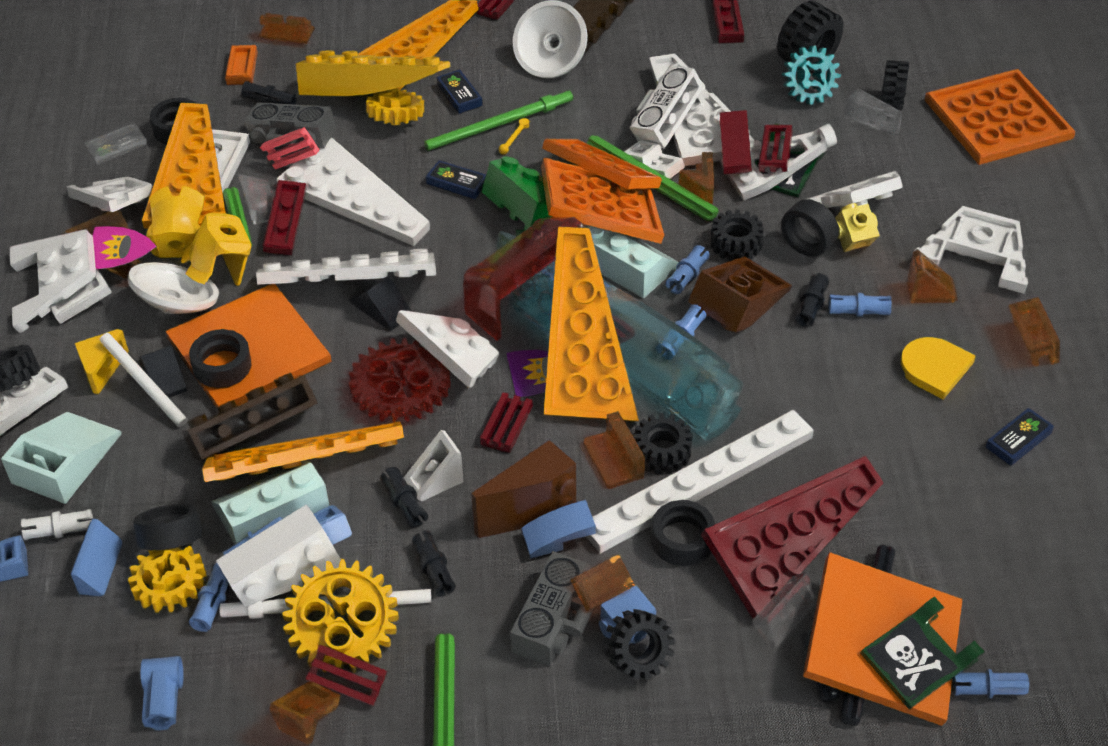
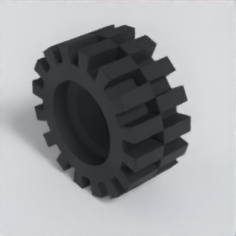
(895, 83)
(736, 224)
(17, 366)
(664, 430)
(657, 648)

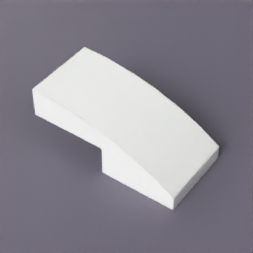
(652, 156)

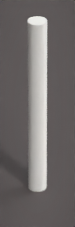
(143, 380)

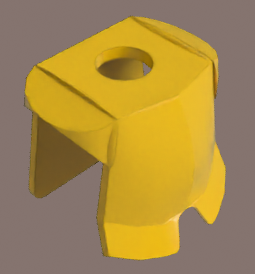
(174, 221)
(213, 242)

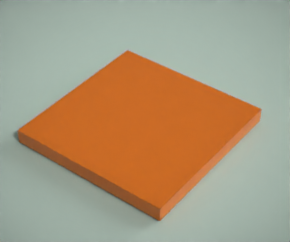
(999, 116)
(600, 202)
(275, 337)
(856, 609)

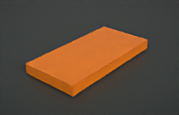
(602, 163)

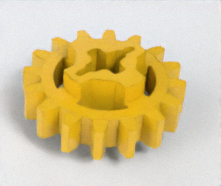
(395, 106)
(168, 578)

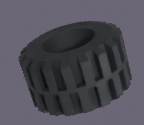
(810, 26)

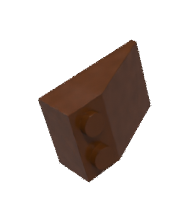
(737, 293)
(524, 491)

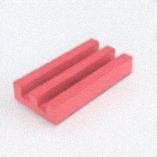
(292, 158)

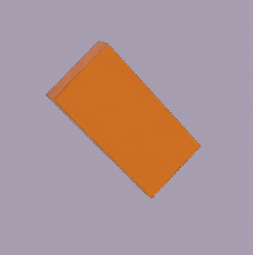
(241, 64)

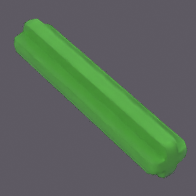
(235, 207)

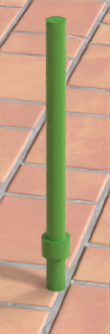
(545, 104)

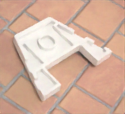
(982, 237)
(63, 268)

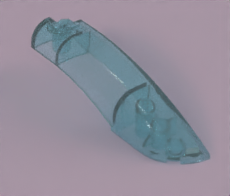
(655, 352)

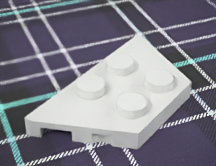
(876, 187)
(112, 194)
(451, 343)

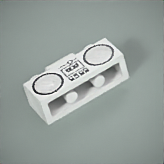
(666, 106)

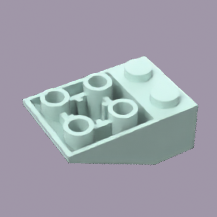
(58, 455)

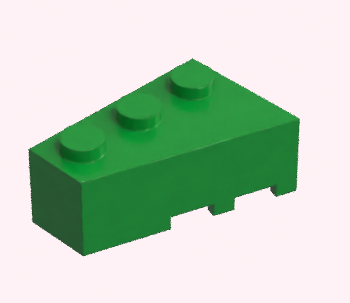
(516, 189)

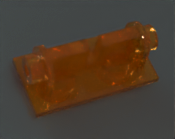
(295, 30)

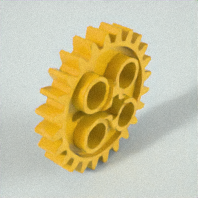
(364, 595)

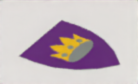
(528, 371)

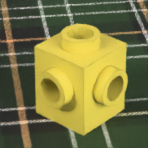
(856, 226)

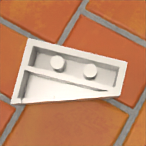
(278, 558)

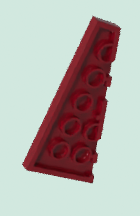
(785, 534)

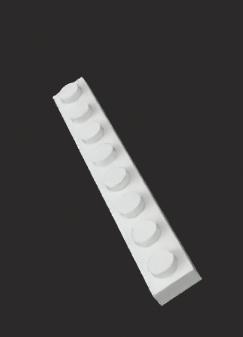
(700, 478)

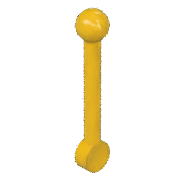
(523, 124)

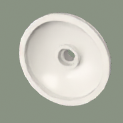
(538, 31)
(170, 289)

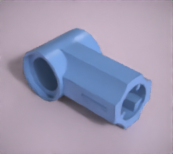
(160, 685)

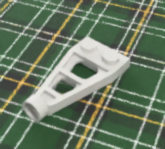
(755, 182)

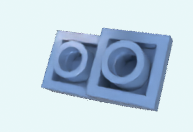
(556, 527)

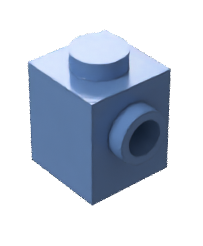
(627, 600)

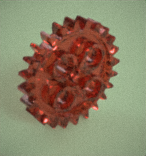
(382, 392)

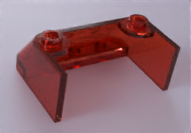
(508, 269)

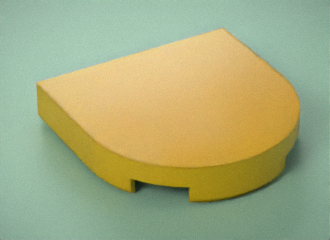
(935, 364)

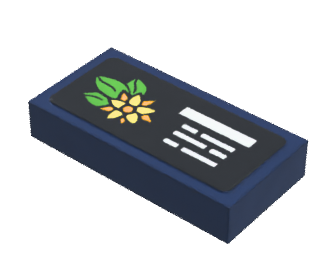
(459, 91)
(456, 179)
(1019, 436)

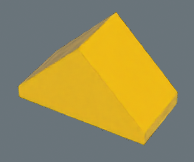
(98, 361)

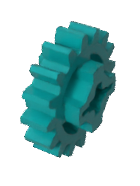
(820, 81)

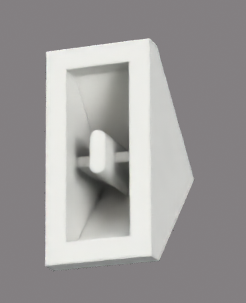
(436, 468)

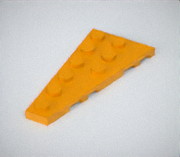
(426, 34)
(190, 161)
(584, 352)
(291, 453)

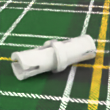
(56, 524)

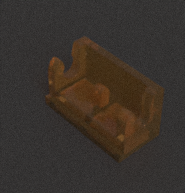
(1036, 330)

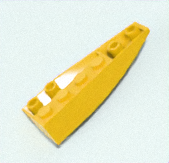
(361, 74)

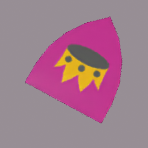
(118, 246)

